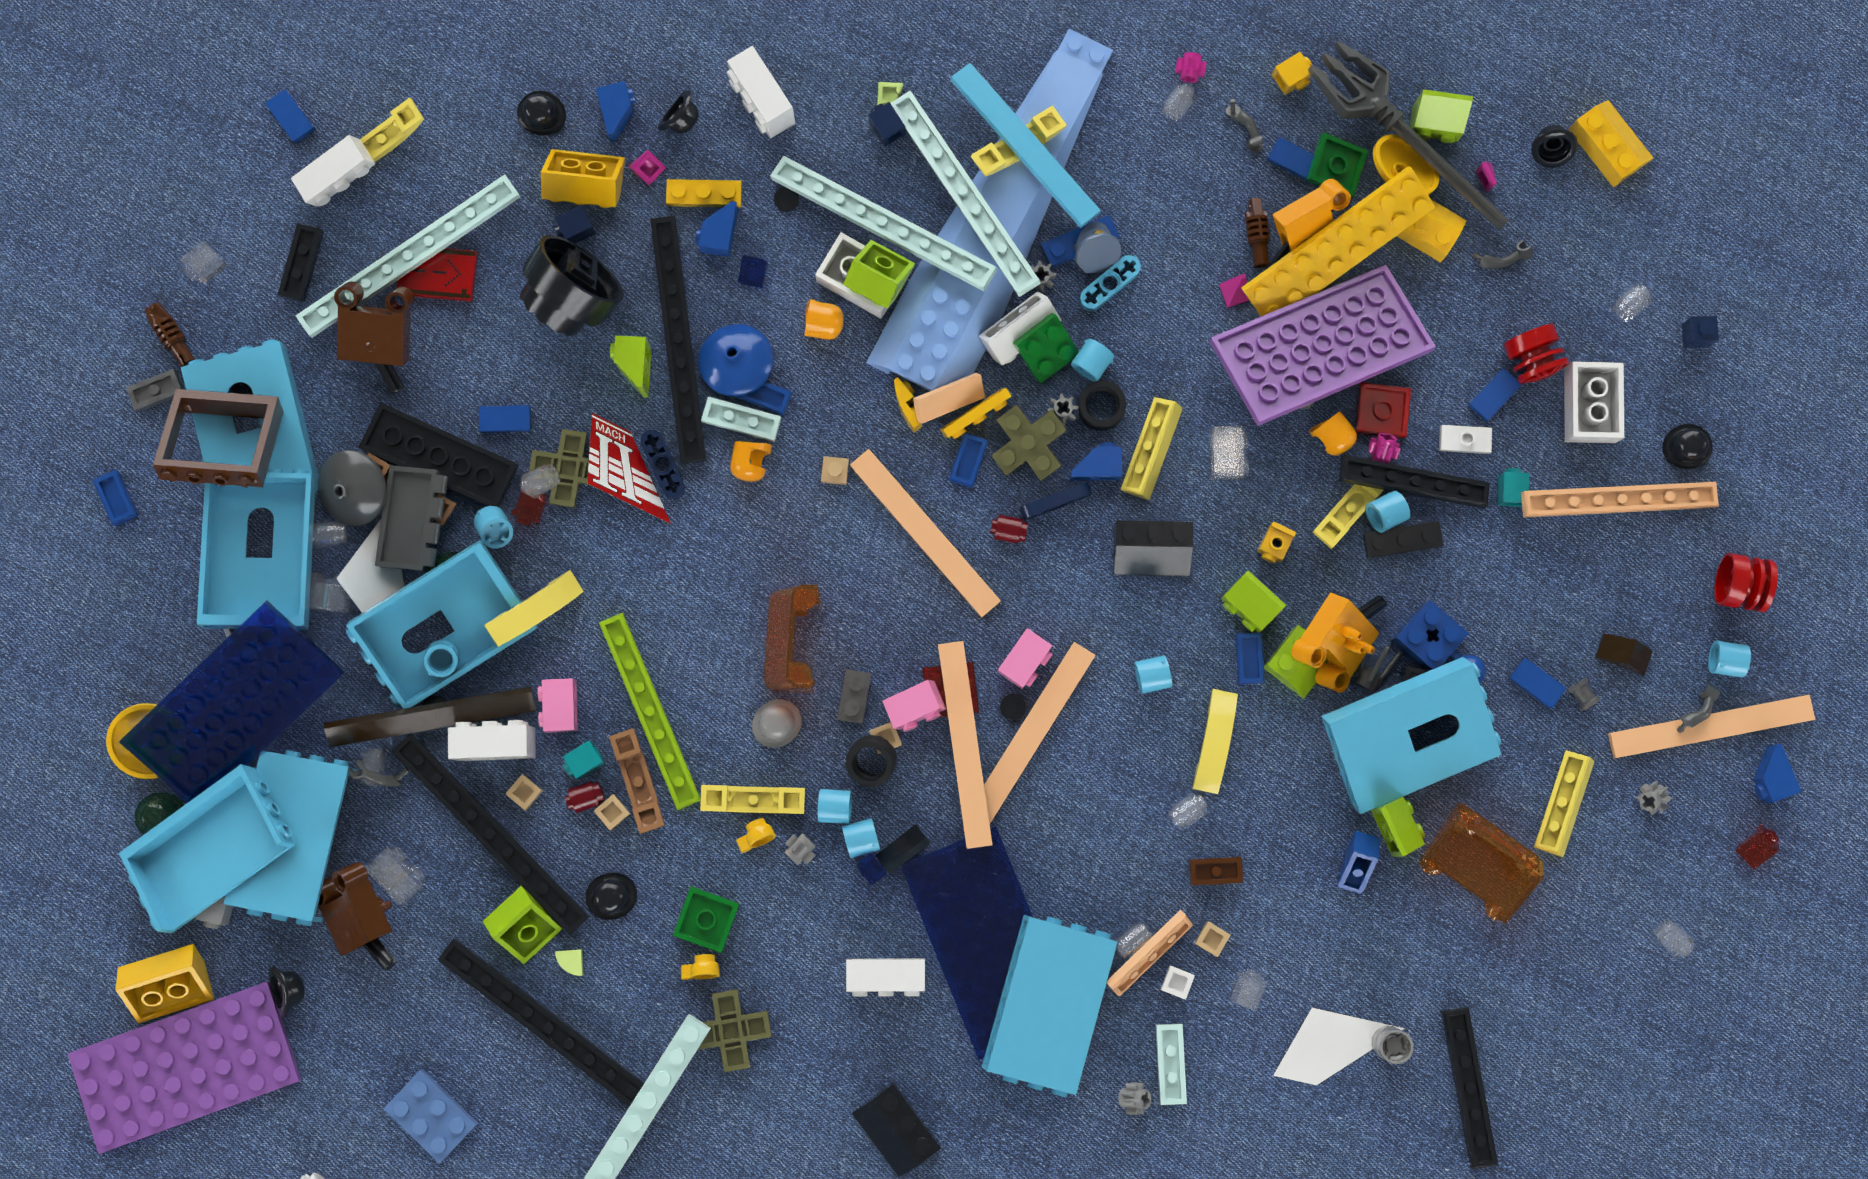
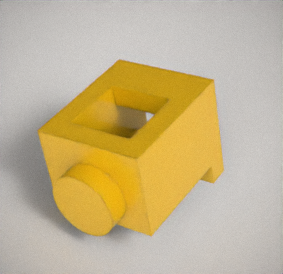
(1281, 533)

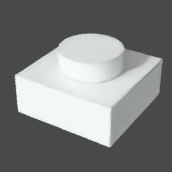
(1177, 982)

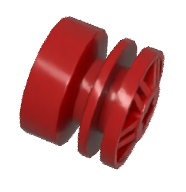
(1536, 354)
(1745, 582)

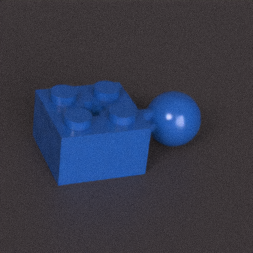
(1446, 636)

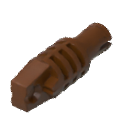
(1257, 232)
(168, 333)

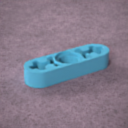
(1119, 266)

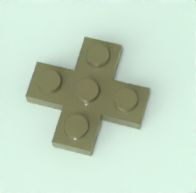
(1029, 442)
(569, 464)
(733, 1030)

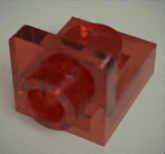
(529, 509)

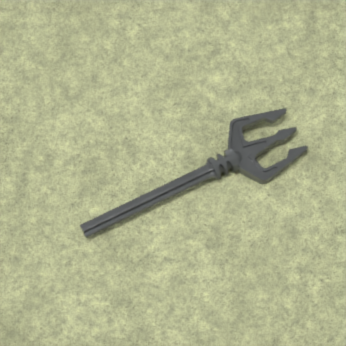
(1373, 101)

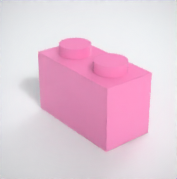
(1025, 658)
(558, 705)
(914, 705)

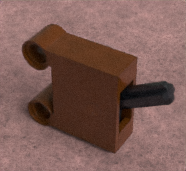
(375, 333)
(356, 913)

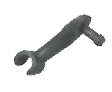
(1236, 113)
(1491, 262)
(1694, 718)
(382, 780)

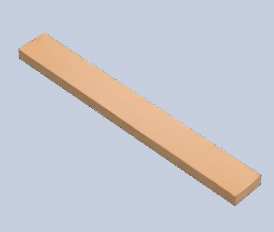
(1619, 499)
(925, 533)
(1035, 726)
(1716, 726)
(965, 745)

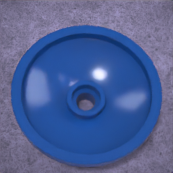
(739, 373)

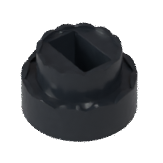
(568, 286)

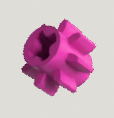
(1190, 67)
(1384, 448)

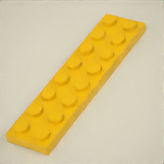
(1341, 244)

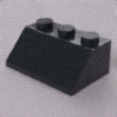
(1152, 548)
(896, 1129)

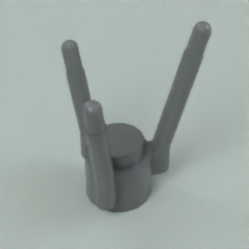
(1371, 677)

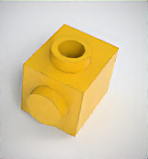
(1293, 73)

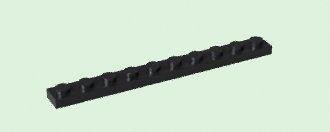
(678, 340)
(490, 833)
(541, 1021)

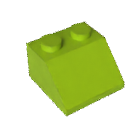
(1440, 115)
(878, 274)
(633, 360)
(1252, 602)
(1290, 672)
(1398, 827)
(521, 925)

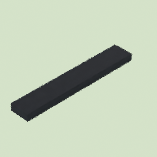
(1414, 481)
(1469, 1088)

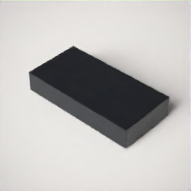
(902, 849)

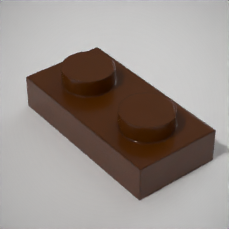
(1216, 871)

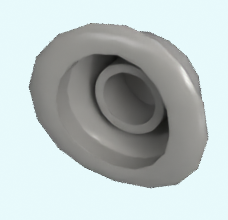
(776, 723)

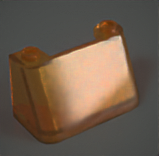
(779, 670)
(1484, 862)

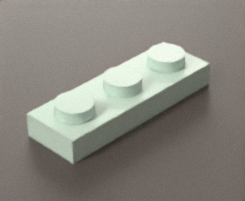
(741, 419)
(1171, 1064)

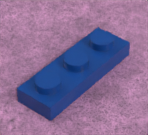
(1062, 247)

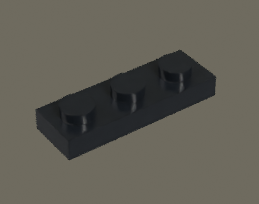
(300, 262)
(1403, 539)

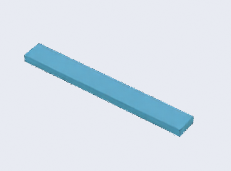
(1025, 145)

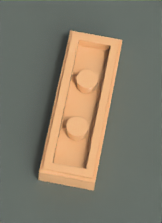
(949, 398)

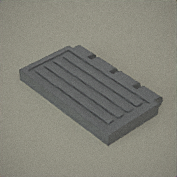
(409, 518)

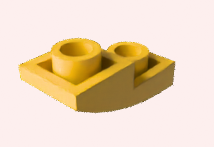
(904, 398)

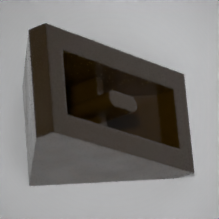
(1624, 653)

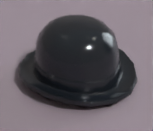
(541, 113)
(681, 115)
(1554, 146)
(1687, 446)
(611, 896)
(286, 988)

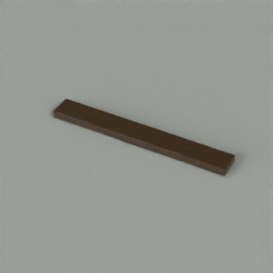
(429, 716)

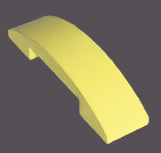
(394, 130)
(999, 156)
(1345, 514)
(534, 609)
(1216, 741)
(752, 799)

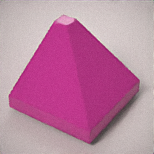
(647, 167)
(1486, 175)
(1232, 291)

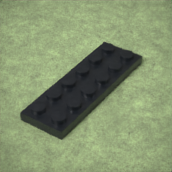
(417, 444)

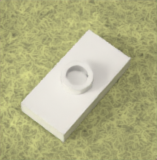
(1465, 439)

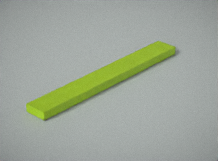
(650, 711)

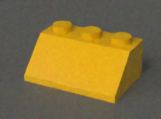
(1610, 143)
(582, 178)
(1434, 232)
(164, 983)

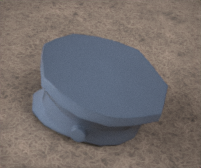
(1096, 248)

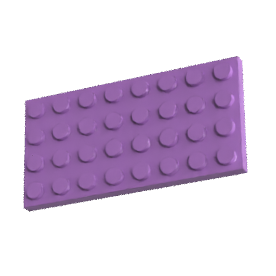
(1321, 344)
(184, 1067)

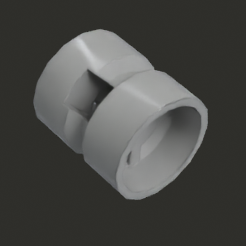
(1392, 1044)

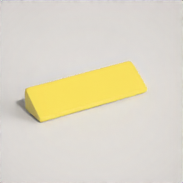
(1151, 448)
(1564, 803)

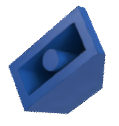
(616, 107)
(718, 231)
(1101, 464)
(1775, 776)
(1359, 862)

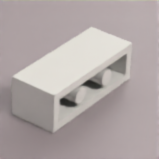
(333, 171)
(1001, 335)
(885, 976)

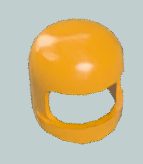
(823, 320)
(1335, 434)
(740, 460)

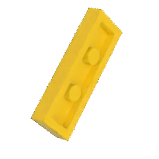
(703, 193)
(976, 413)

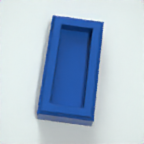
(290, 116)
(1291, 158)
(1494, 395)
(769, 398)
(505, 419)
(968, 460)
(115, 498)
(1249, 658)
(1537, 683)

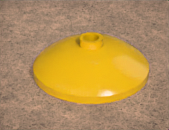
(1393, 155)
(118, 753)

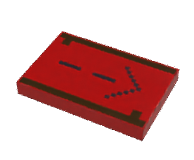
(444, 276)

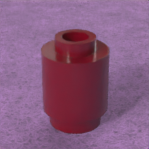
(1009, 529)
(584, 796)

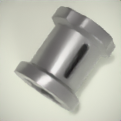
(1583, 694)

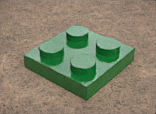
(1337, 161)
(1046, 348)
(706, 919)

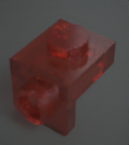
(1759, 847)

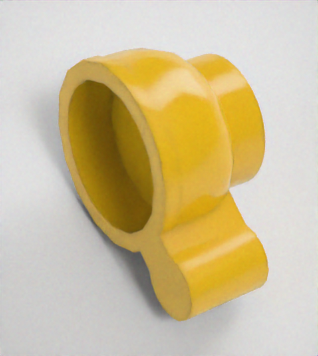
(757, 835)
(702, 968)

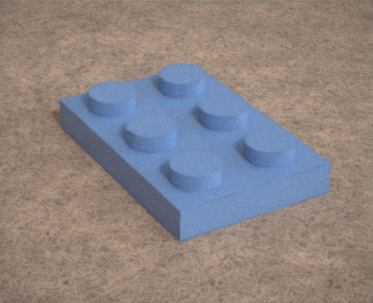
(430, 1116)

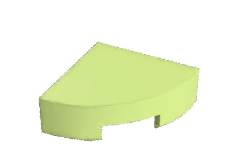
(888, 92)
(571, 961)

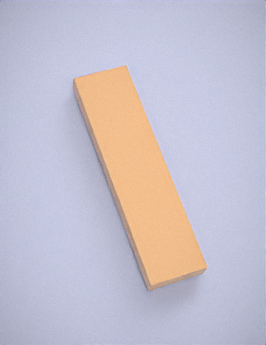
(1149, 953)

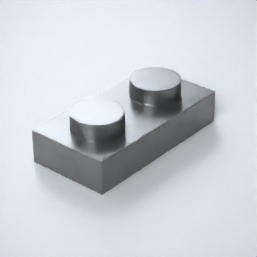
(154, 390)
(854, 696)

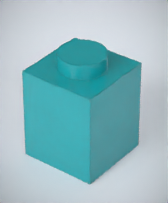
(1510, 487)
(583, 760)

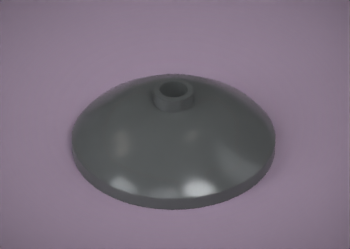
(361, 484)

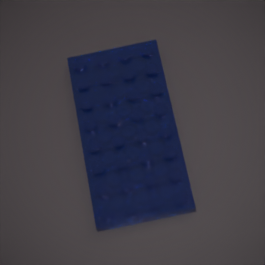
(232, 703)
(973, 921)

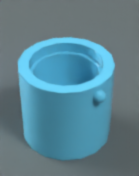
(1092, 360)
(1387, 511)
(493, 527)
(441, 658)
(1729, 659)
(1153, 674)
(834, 806)
(861, 838)

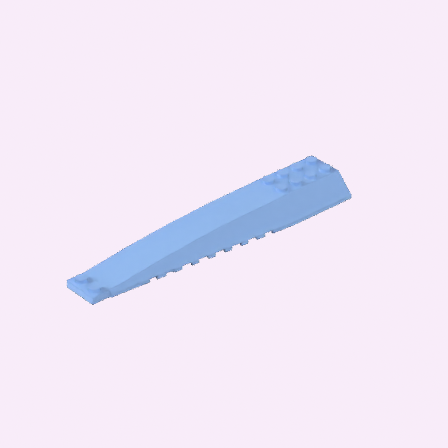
(939, 316)

